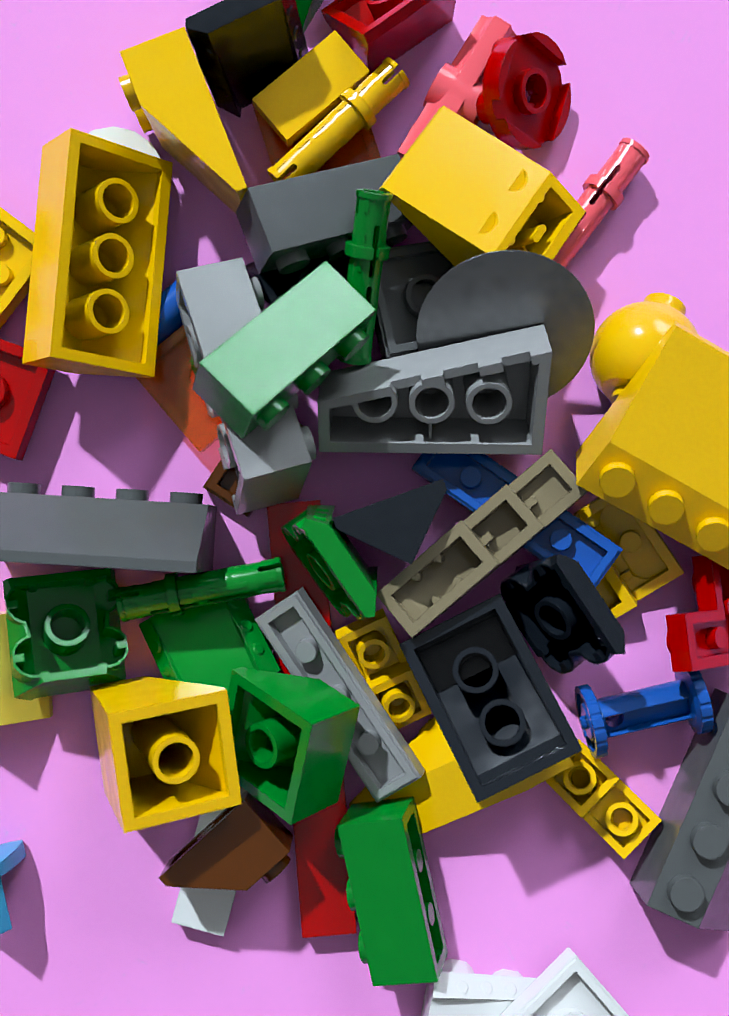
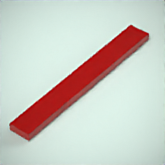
(319, 869)

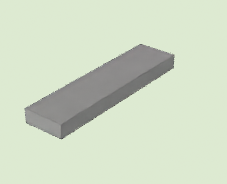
(313, 651)

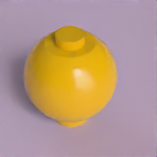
(630, 337)

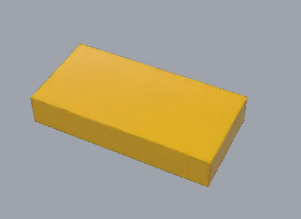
(310, 88)

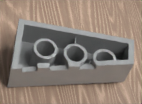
(443, 399)

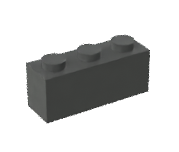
(312, 215)

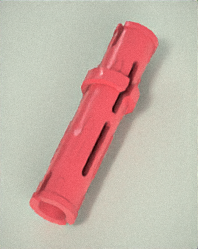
(603, 193)

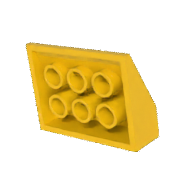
(667, 445)

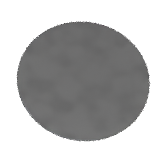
(506, 294)

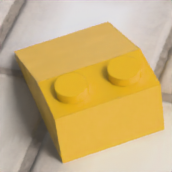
(175, 102)

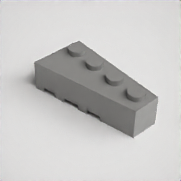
(270, 463)

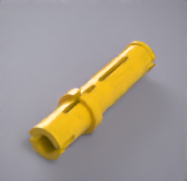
(353, 113)

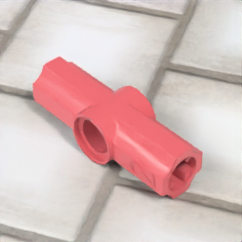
(462, 81)

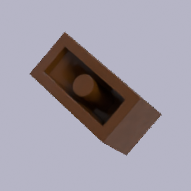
(233, 850)

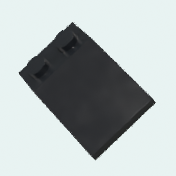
(490, 698)

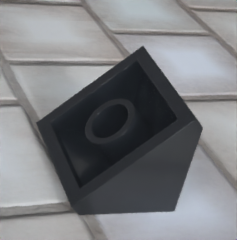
(397, 522)

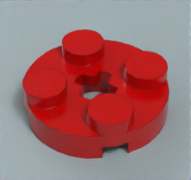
(518, 64)

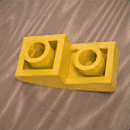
(382, 664)
(604, 802)

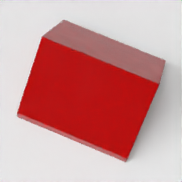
(386, 26)

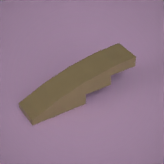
(481, 543)

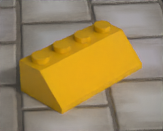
(97, 258)

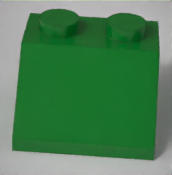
(290, 740)

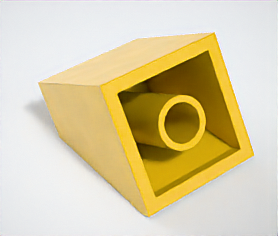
(164, 750)

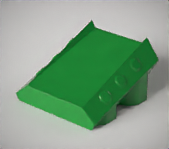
(333, 561)
(64, 632)
(208, 643)

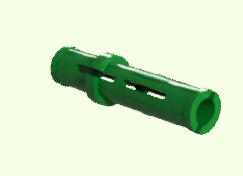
(367, 254)
(190, 591)

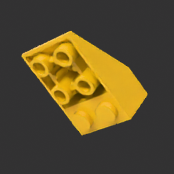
(479, 193)

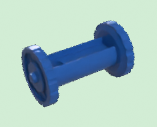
(643, 709)

